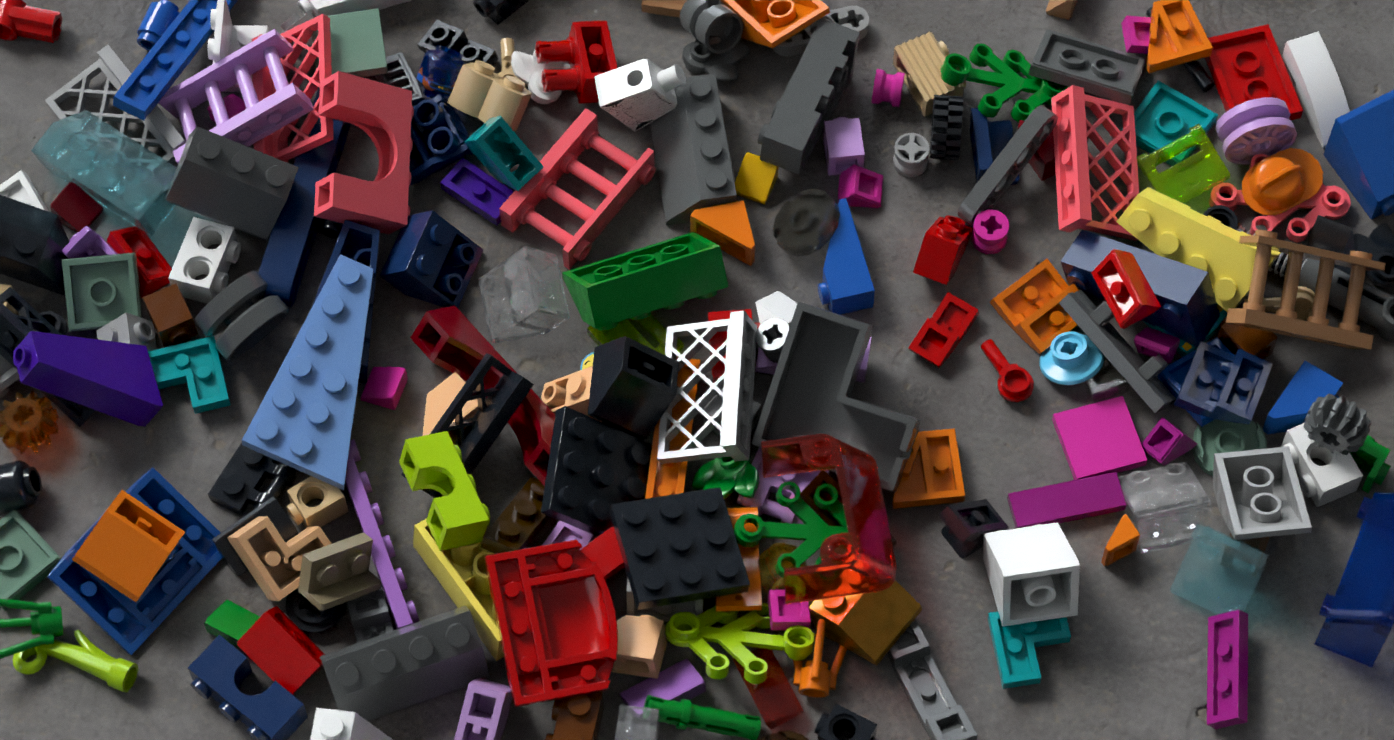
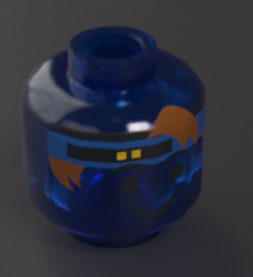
(439, 71)

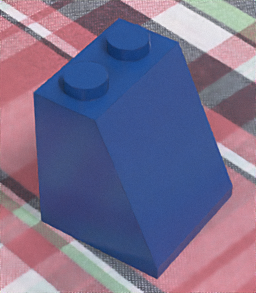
(1364, 154)

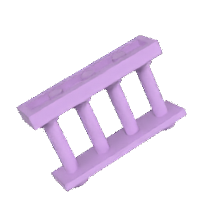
(259, 117)

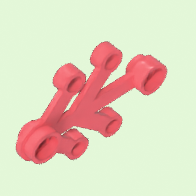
(1318, 204)

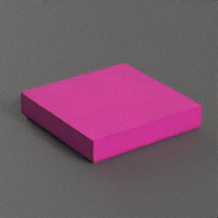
(1099, 438)

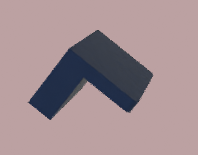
(987, 141)

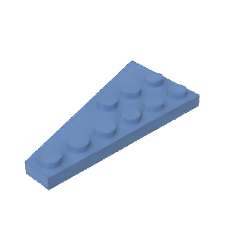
(314, 394)

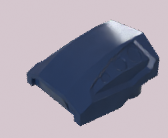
(436, 138)

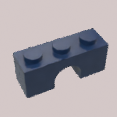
(220, 673)

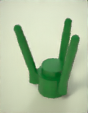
(44, 622)

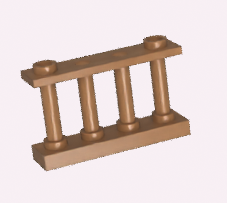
(1285, 319)

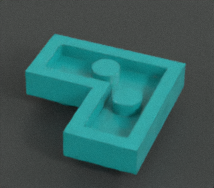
(196, 365)
(1016, 646)

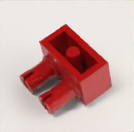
(588, 54)

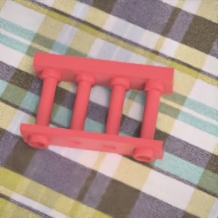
(564, 159)

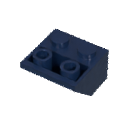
(431, 260)

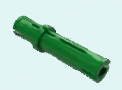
(688, 715)

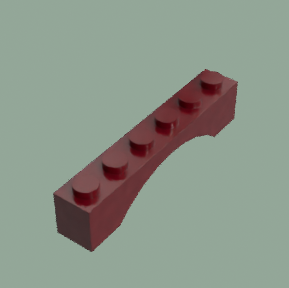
(459, 347)

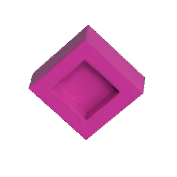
(1136, 34)
(786, 615)

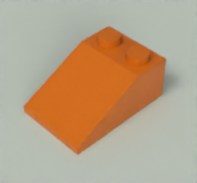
(776, 20)

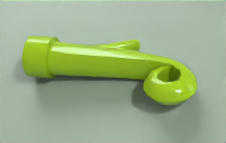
(116, 672)

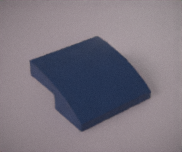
(1223, 384)

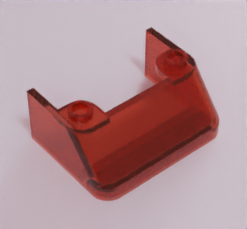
(851, 560)

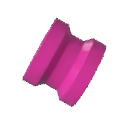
(888, 88)
(988, 240)

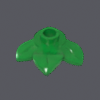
(729, 476)

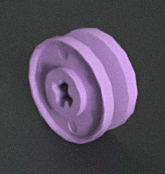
(1255, 128)

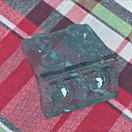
(1219, 571)

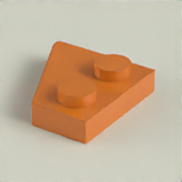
(1175, 35)
(931, 472)

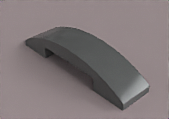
(927, 688)

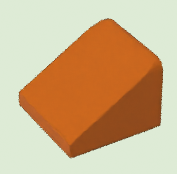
(1122, 542)

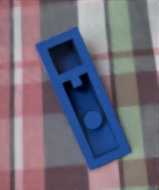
(846, 277)

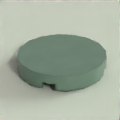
(1225, 437)

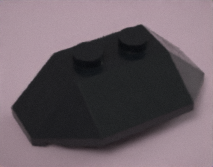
(32, 245)

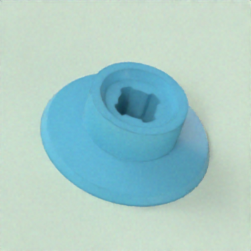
(1073, 368)

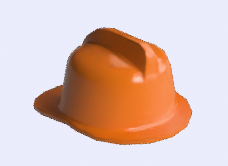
(1282, 181)

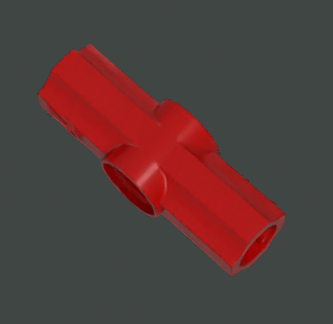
(28, 22)

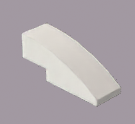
(1316, 83)

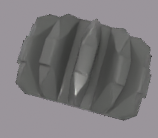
(1337, 424)

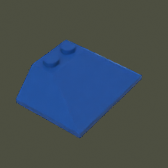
(189, 562)

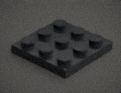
(591, 470)
(679, 548)

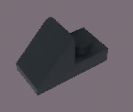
(968, 523)

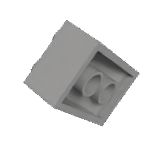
(1259, 493)

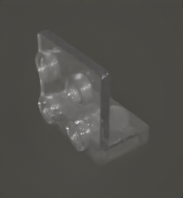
(1165, 505)

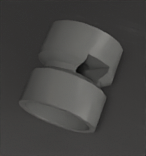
(712, 24)

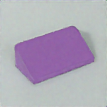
(673, 683)

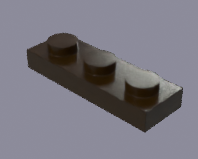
(518, 522)

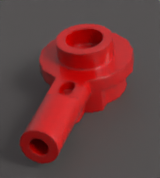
(1014, 382)

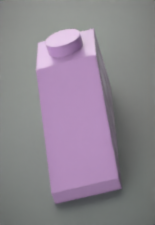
(484, 711)

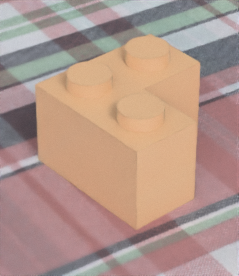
(270, 559)

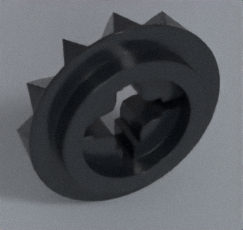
(306, 619)

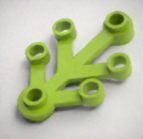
(693, 631)

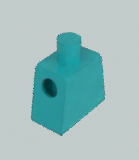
(502, 149)

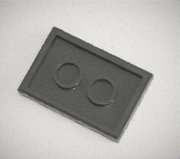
(1087, 65)

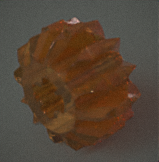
(31, 409)

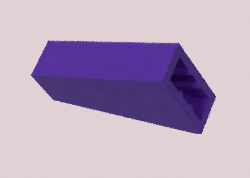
(92, 373)

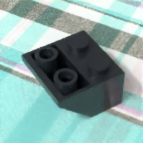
(631, 386)

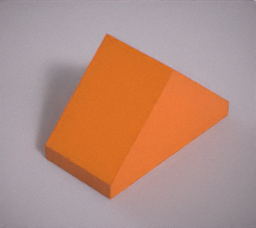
(727, 227)

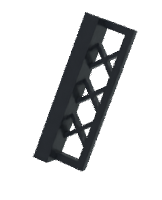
(12, 332)
(491, 414)

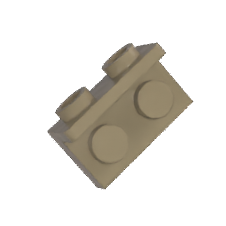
(338, 572)

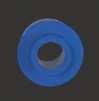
(155, 23)

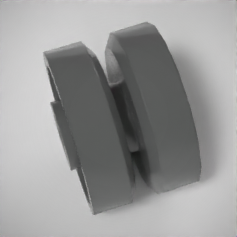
(241, 315)

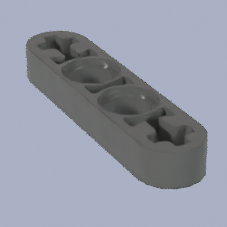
(1008, 164)

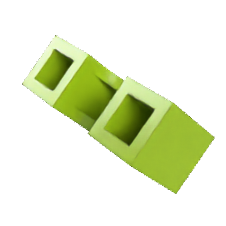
(437, 465)

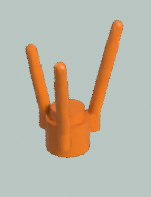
(815, 678)

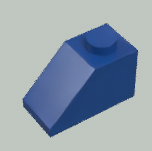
(1298, 397)

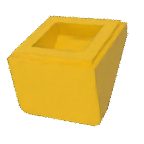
(755, 178)

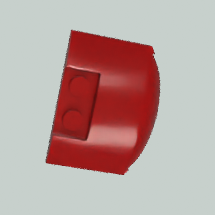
(553, 621)

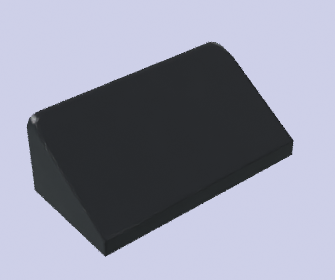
(277, 516)

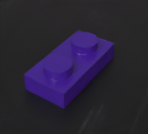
(476, 190)

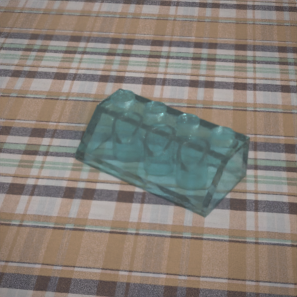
(109, 168)

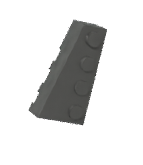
(810, 97)

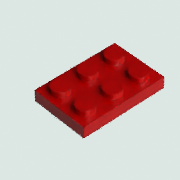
(1250, 67)

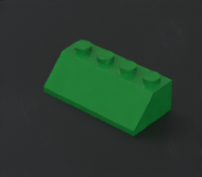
(646, 280)

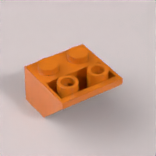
(128, 545)

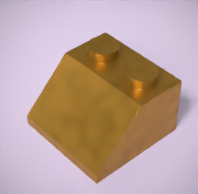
(867, 621)

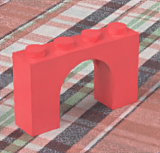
(386, 118)

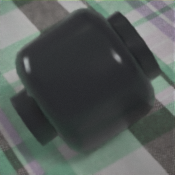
(18, 486)

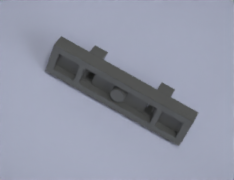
(1140, 375)

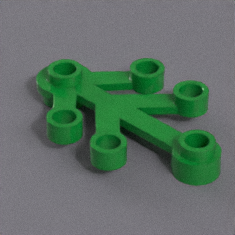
(958, 69)
(813, 530)

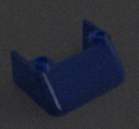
(1363, 604)

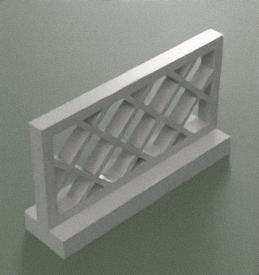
(116, 75)
(737, 393)

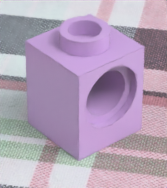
(843, 144)

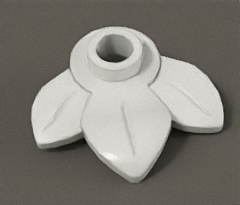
(530, 72)

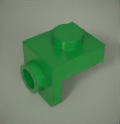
(1372, 459)

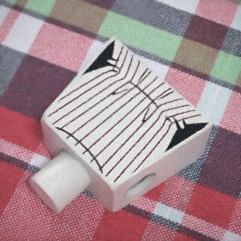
(639, 92)

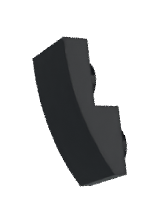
(452, 37)

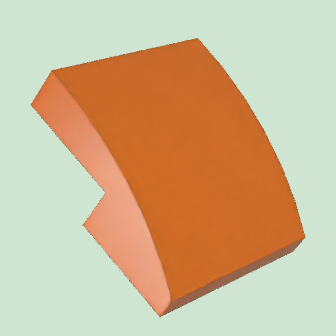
(1034, 308)

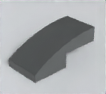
(370, 615)

